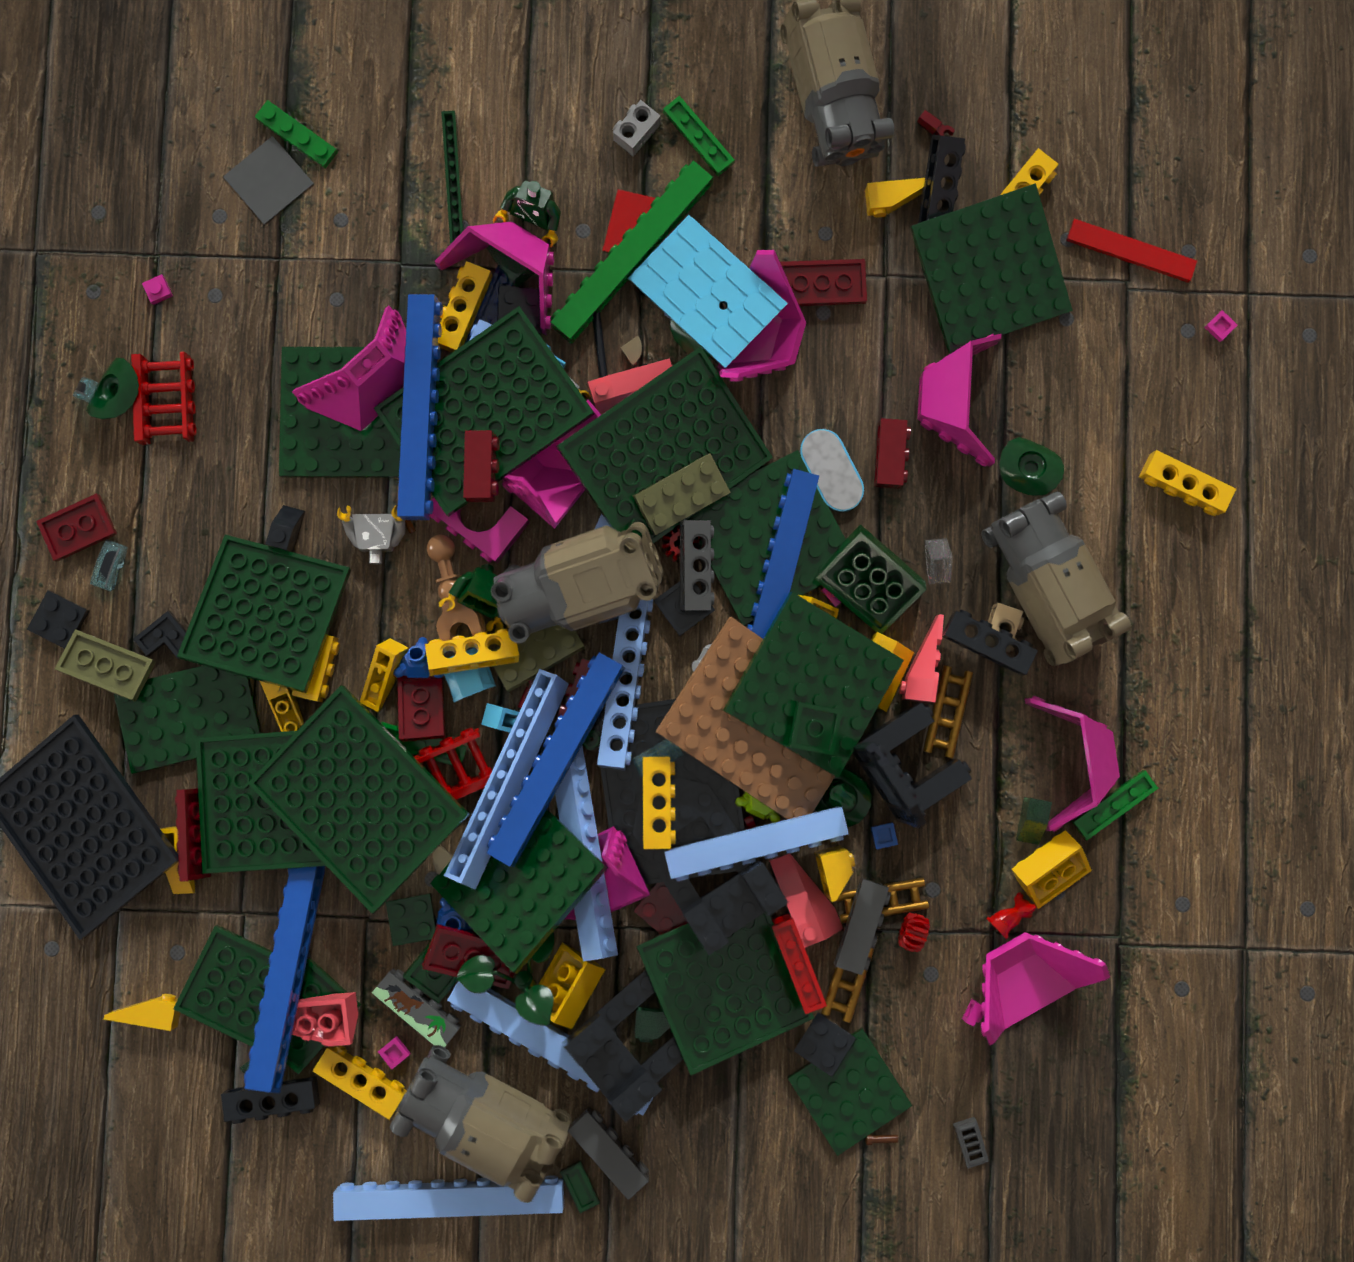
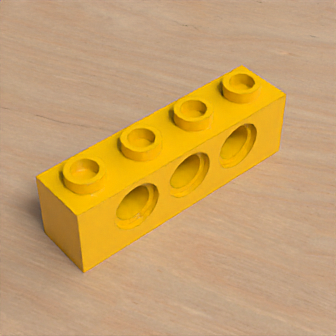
(1038, 165)
(467, 275)
(1219, 492)
(462, 660)
(653, 839)
(347, 1081)

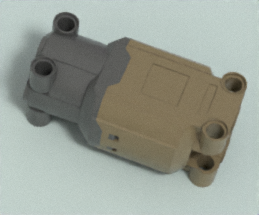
(836, 80)
(1056, 580)
(579, 581)
(483, 1124)

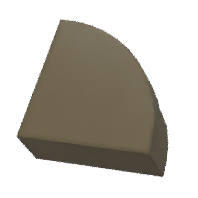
(632, 350)
(441, 858)

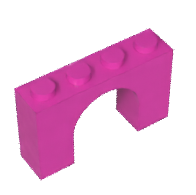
(493, 542)

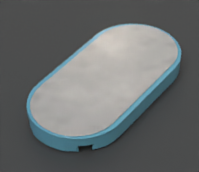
(838, 478)

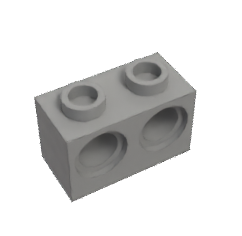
(641, 130)

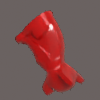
(1009, 918)

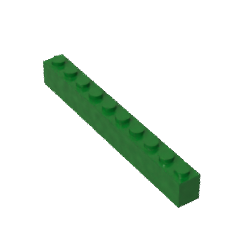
(632, 251)

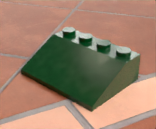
(871, 580)

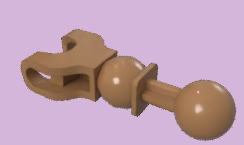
(441, 550)

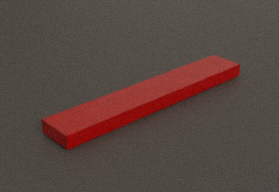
(1131, 250)

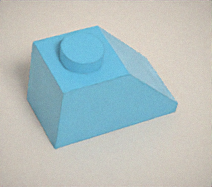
(499, 717)

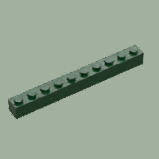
(453, 174)

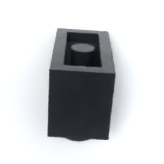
(285, 528)

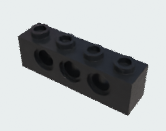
(936, 171)
(1018, 663)
(237, 1112)

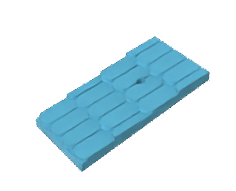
(696, 273)

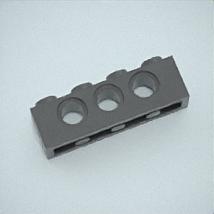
(688, 554)

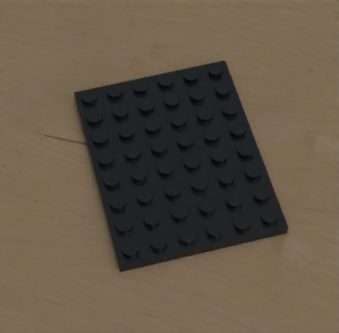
(625, 788)
(81, 827)

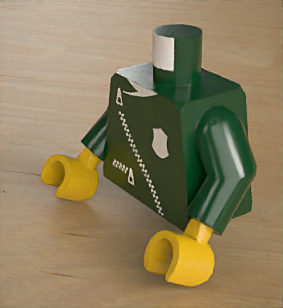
(534, 206)
(474, 592)

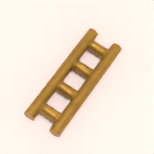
(959, 703)
(894, 908)
(854, 988)

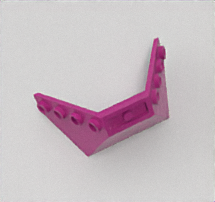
(516, 244)
(781, 338)
(364, 381)
(946, 399)
(548, 481)
(1100, 760)
(622, 876)
(1029, 976)

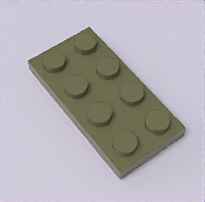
(681, 494)
(540, 651)
(105, 665)

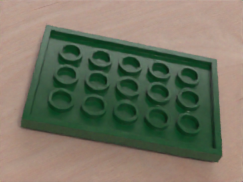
(183, 707)

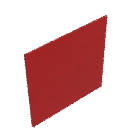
(625, 212)

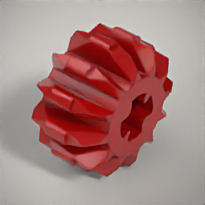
(673, 540)
(913, 932)

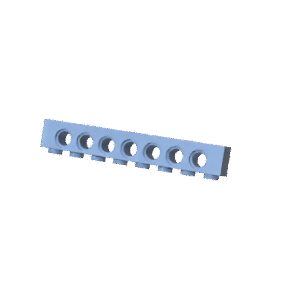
(607, 757)

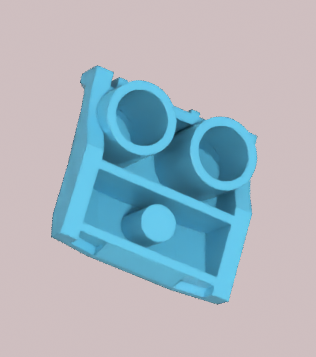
(470, 681)

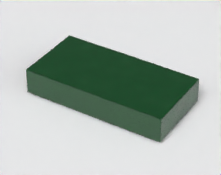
(580, 1187)

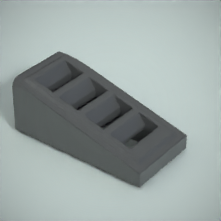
(964, 1125)

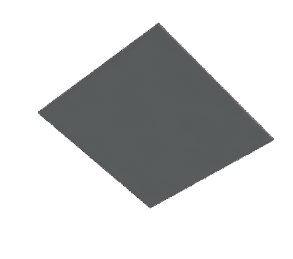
(268, 180)

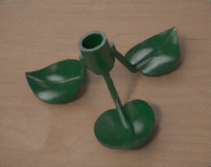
(536, 1000)

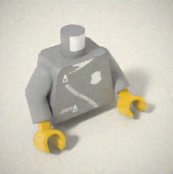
(373, 532)

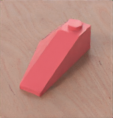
(612, 389)
(921, 678)
(807, 904)
(327, 1019)

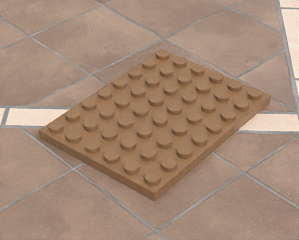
(732, 747)

